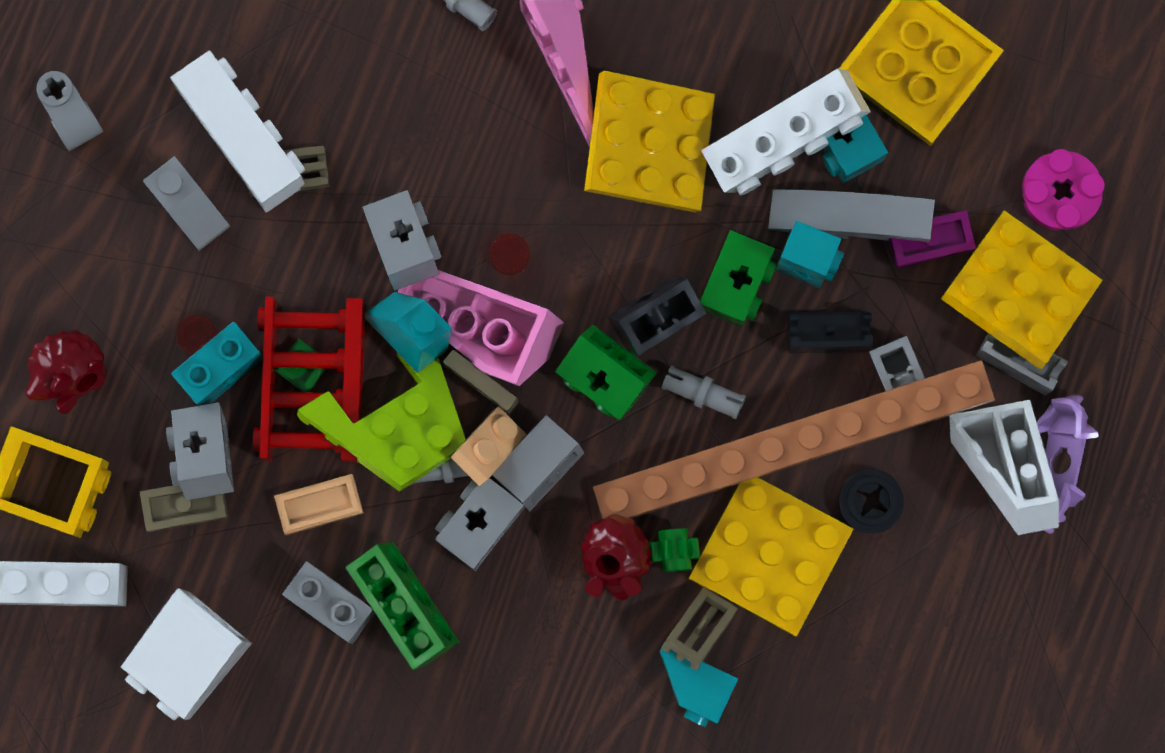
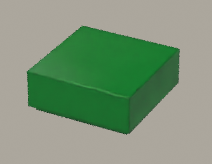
(302, 378)

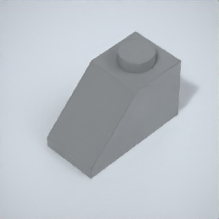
(186, 203)

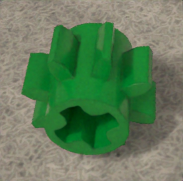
(674, 550)

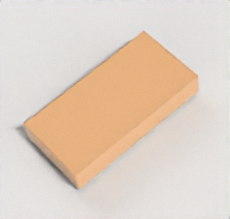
(318, 504)

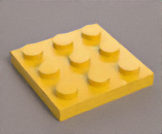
(920, 64)
(649, 142)
(1022, 290)
(771, 554)

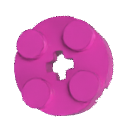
(1039, 193)

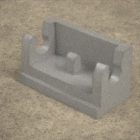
(1014, 365)
(538, 463)

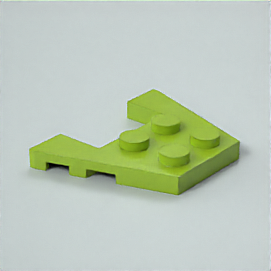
(402, 436)

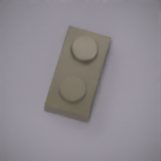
(169, 509)

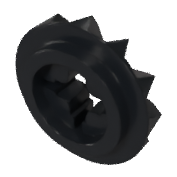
(890, 498)

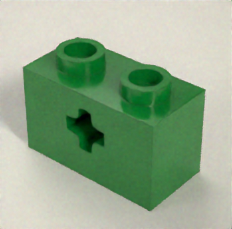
(737, 256)
(625, 377)

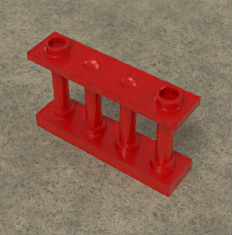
(346, 361)

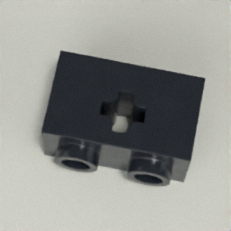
(656, 315)

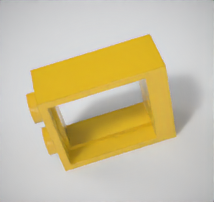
(95, 481)

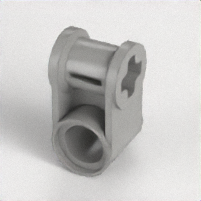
(70, 114)

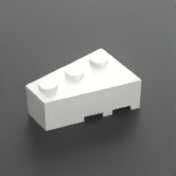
(1010, 463)

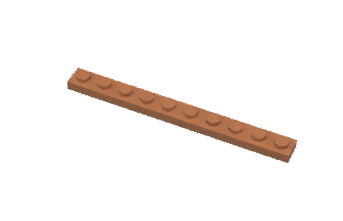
(796, 442)

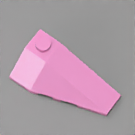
(560, 38)
(490, 327)

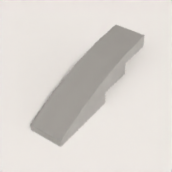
(853, 214)

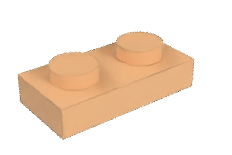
(488, 446)

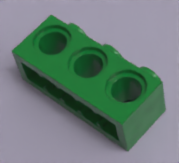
(402, 604)

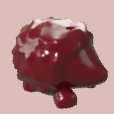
(65, 368)
(615, 557)

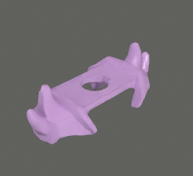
(1066, 429)

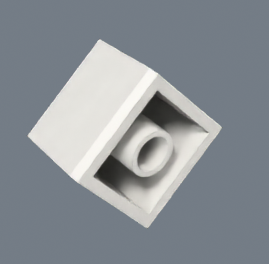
(184, 655)

